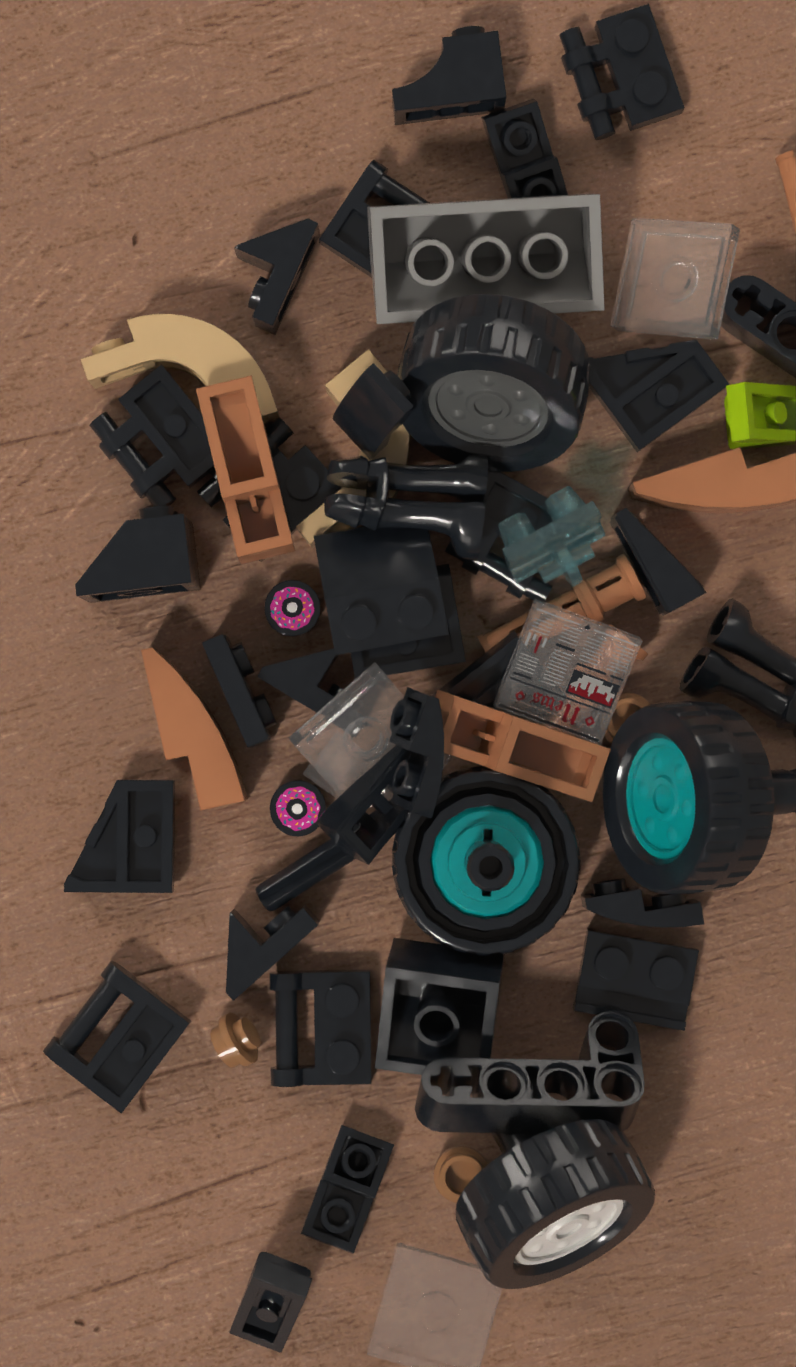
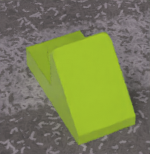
(760, 415)

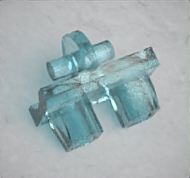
(557, 546)

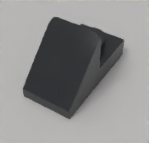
(284, 256)
(302, 678)
(251, 956)
(271, 1301)

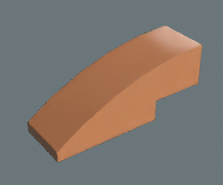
(245, 470)
(721, 485)
(192, 731)
(521, 747)

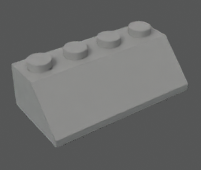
(508, 247)

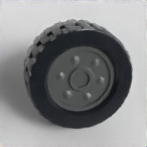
(495, 381)

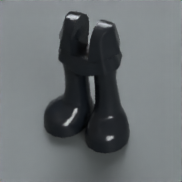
(458, 520)
(713, 672)

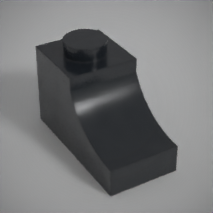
(461, 83)

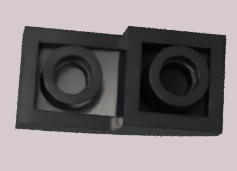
(523, 152)
(374, 409)
(419, 729)
(625, 904)
(347, 1189)

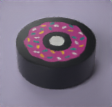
(292, 608)
(297, 808)

